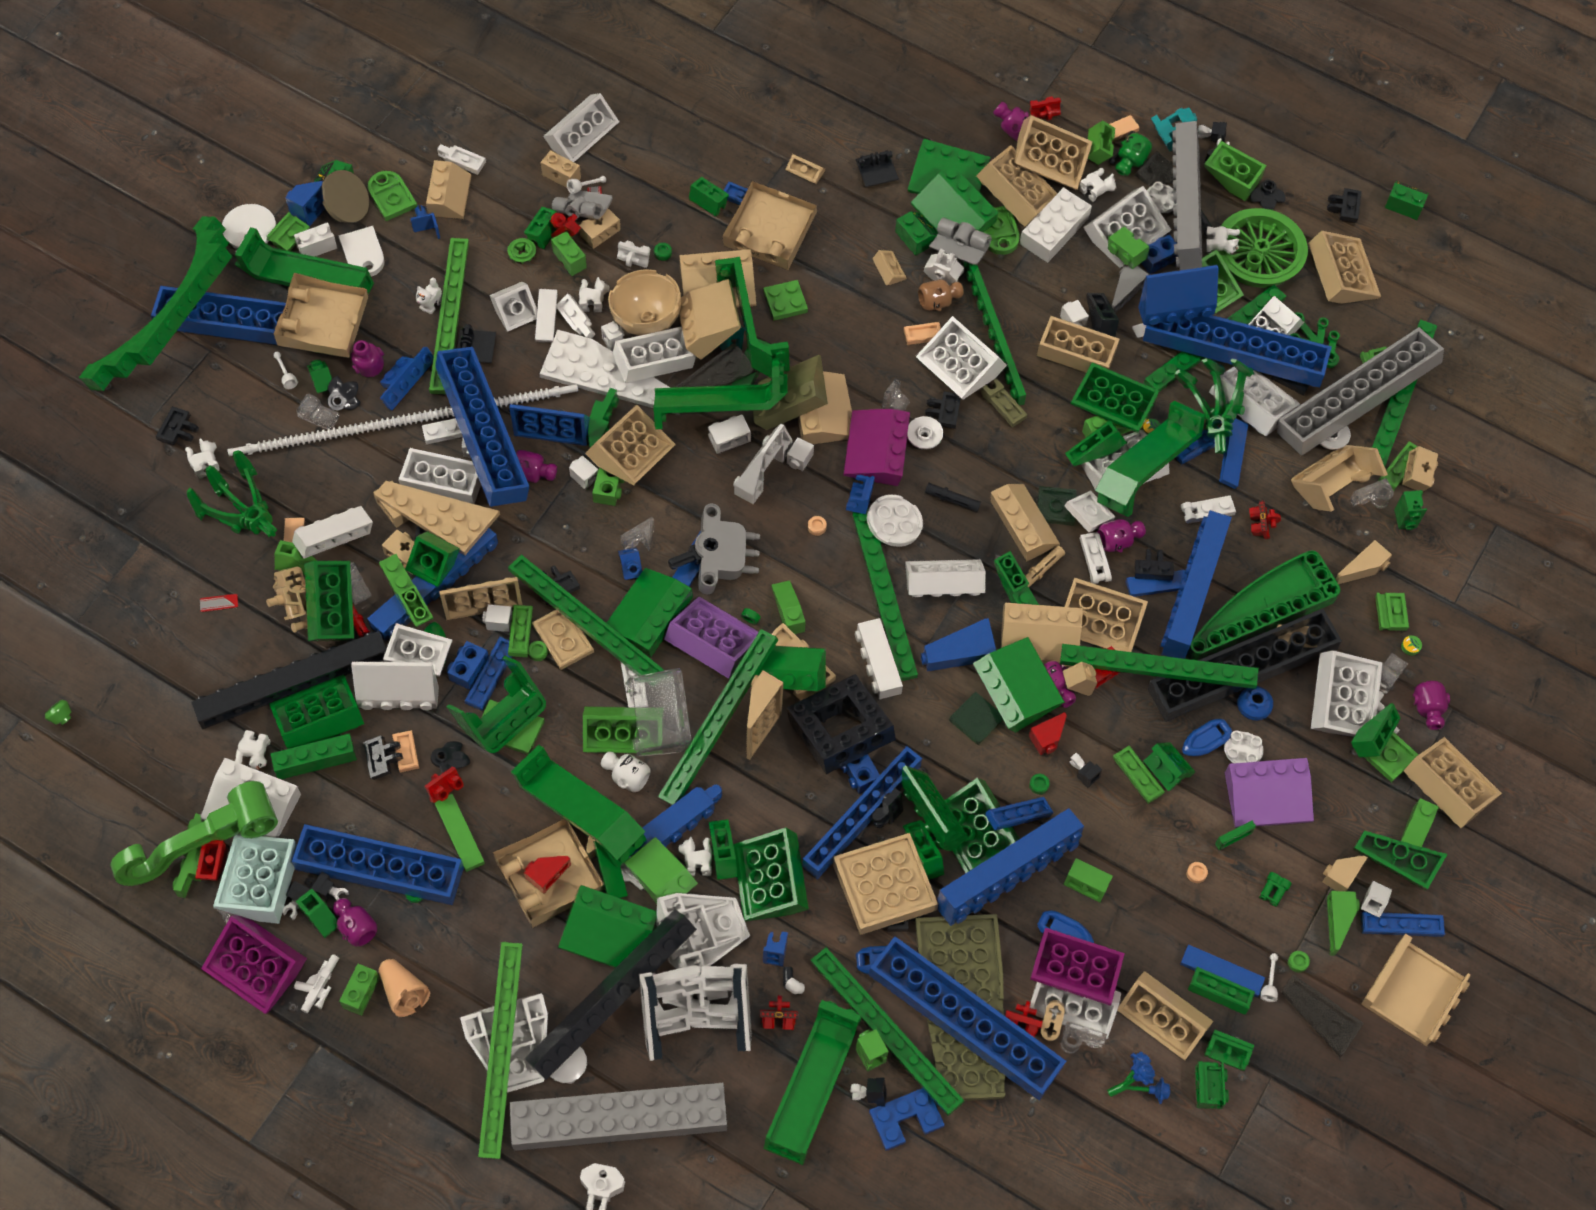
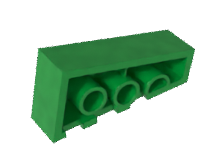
(1406, 860)

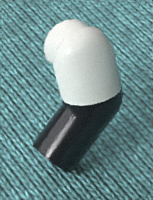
(790, 983)

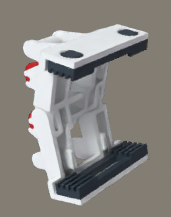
(677, 989)

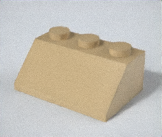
(448, 190)

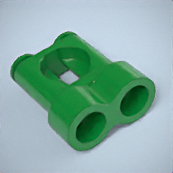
(1278, 883)

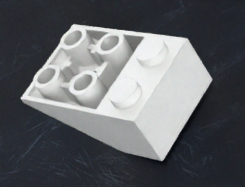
(1277, 318)

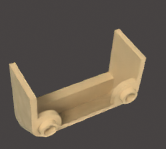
(1335, 472)

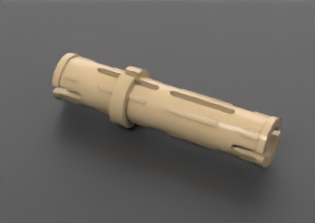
(1036, 573)

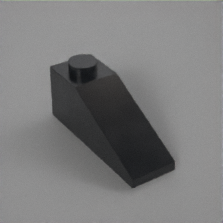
(1102, 314)

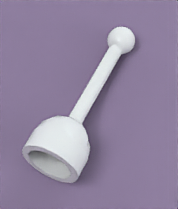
(575, 185)
(288, 380)
(1269, 992)

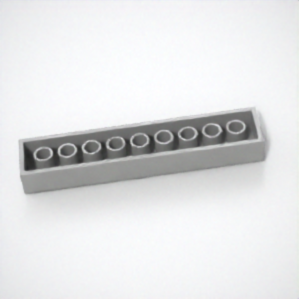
(1187, 196)
(1360, 391)
(618, 1116)

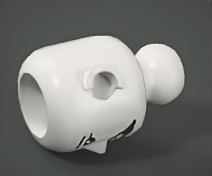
(626, 771)

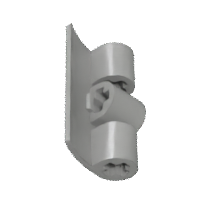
(583, 204)
(961, 240)

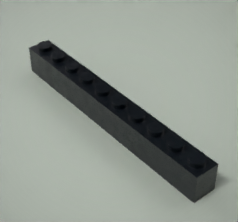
(287, 680)
(610, 994)

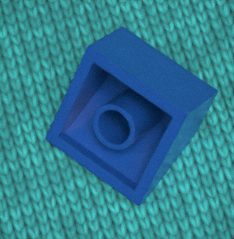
(306, 201)

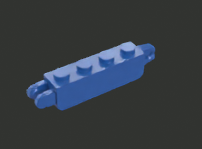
(682, 815)

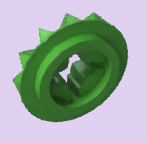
(518, 245)

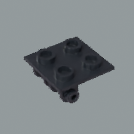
(877, 168)
(481, 341)

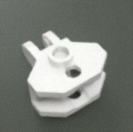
(943, 267)
(600, 1187)

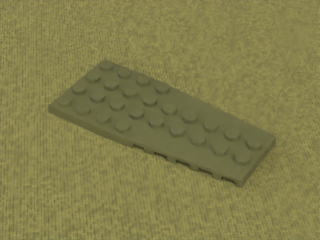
(973, 958)

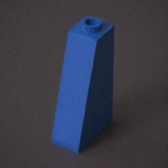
(960, 647)

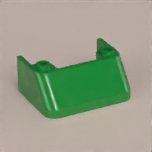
(509, 715)

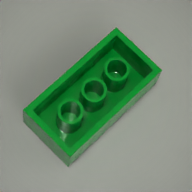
(329, 600)

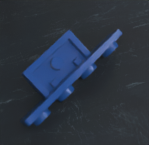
(404, 376)

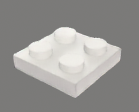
(1089, 511)

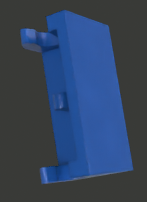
(860, 494)
(775, 951)

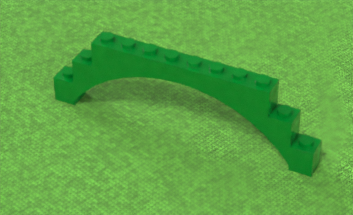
(147, 344)

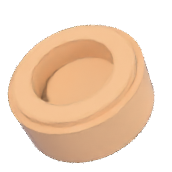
(817, 525)
(1197, 872)

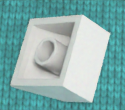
(514, 306)

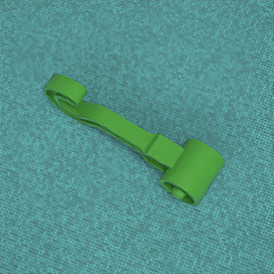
(247, 814)

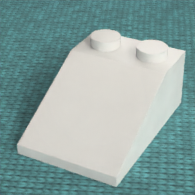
(417, 646)

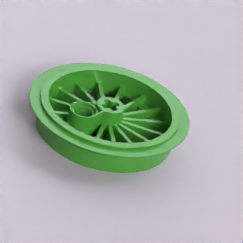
(1264, 251)

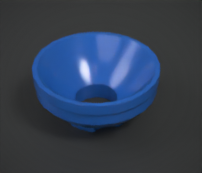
(1253, 710)

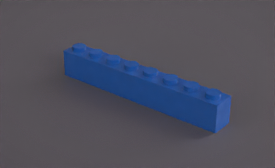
(392, 611)
(858, 815)

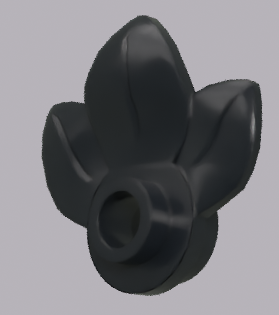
(1268, 195)
(345, 392)
(452, 756)

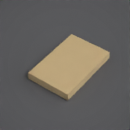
(563, 639)

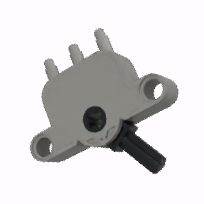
(724, 553)

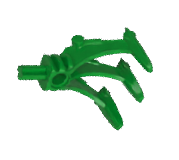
(1222, 412)
(254, 518)

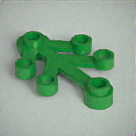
(1320, 337)

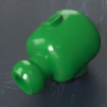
(1133, 153)

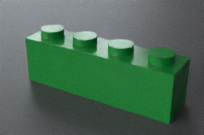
(313, 756)

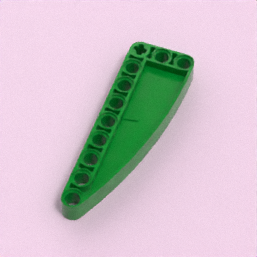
(1271, 593)

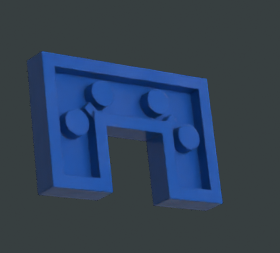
(913, 1104)

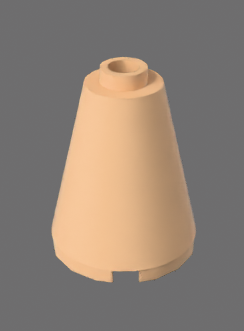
(402, 988)

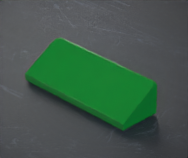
(611, 875)
(1221, 990)

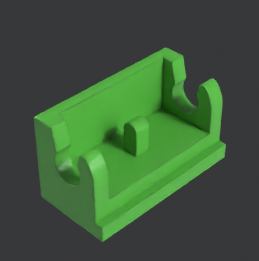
(1088, 880)

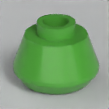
(59, 713)

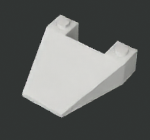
(776, 446)

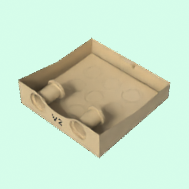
(770, 225)
(321, 316)
(550, 842)
(885, 883)

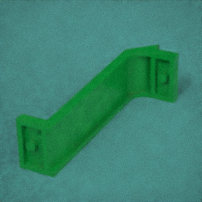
(279, 265)
(759, 353)
(721, 397)
(1147, 457)
(580, 805)
(812, 1082)

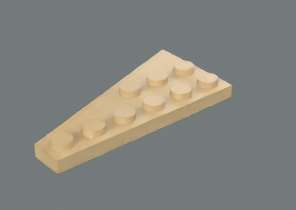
(443, 516)

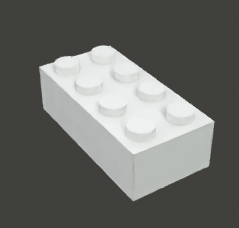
(1055, 225)
(652, 355)
(440, 475)

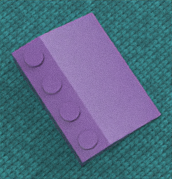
(711, 636)
(1270, 792)

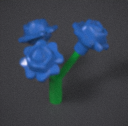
(1142, 1072)

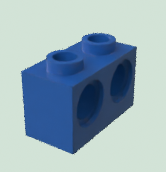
(1161, 254)
(471, 666)
(863, 768)

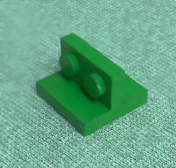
(1168, 765)

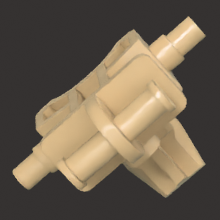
(291, 595)

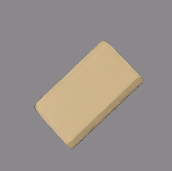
(805, 169)
(888, 267)

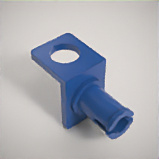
(424, 221)
(630, 563)

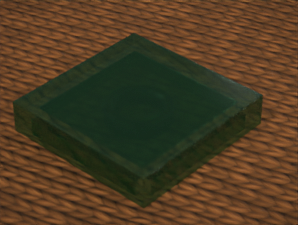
(1052, 503)
(976, 718)

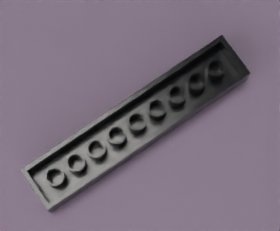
(1264, 652)

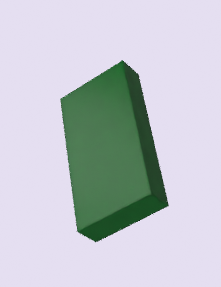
(1235, 835)

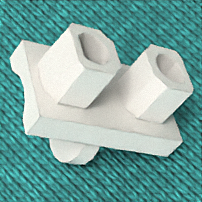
(632, 254)

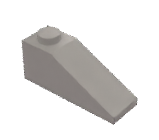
(1129, 284)

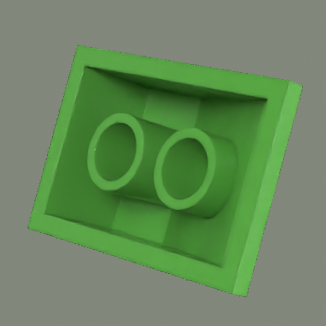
(1235, 170)
(1227, 286)
(659, 871)

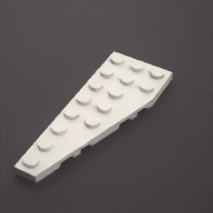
(593, 368)

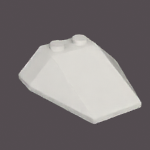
(717, 923)
(529, 1032)

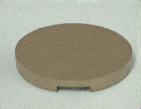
(345, 196)

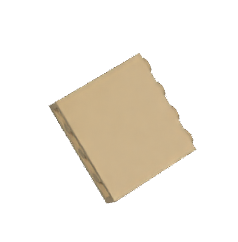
(1415, 992)

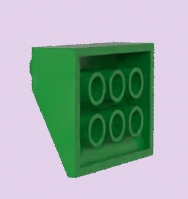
(936, 157)
(956, 199)
(1115, 397)
(649, 609)
(1019, 684)
(317, 713)
(932, 808)
(983, 842)
(770, 875)
(605, 927)

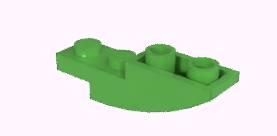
(405, 590)
(188, 865)

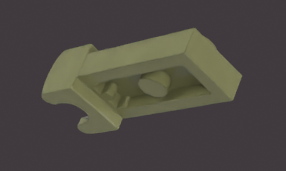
(1004, 403)

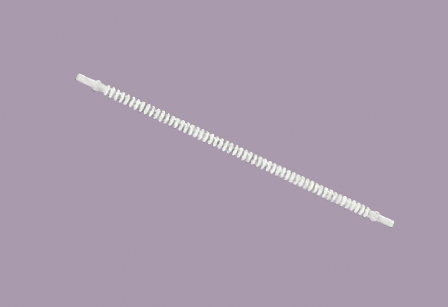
(250, 448)

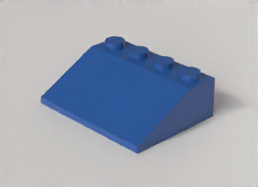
(1179, 295)
(549, 424)

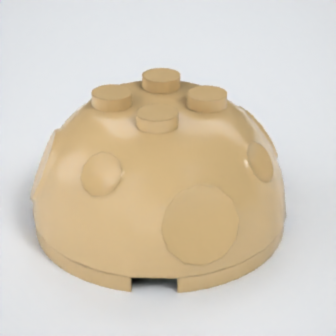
(645, 302)

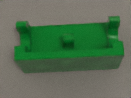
(708, 196)
(541, 227)
(1229, 1050)

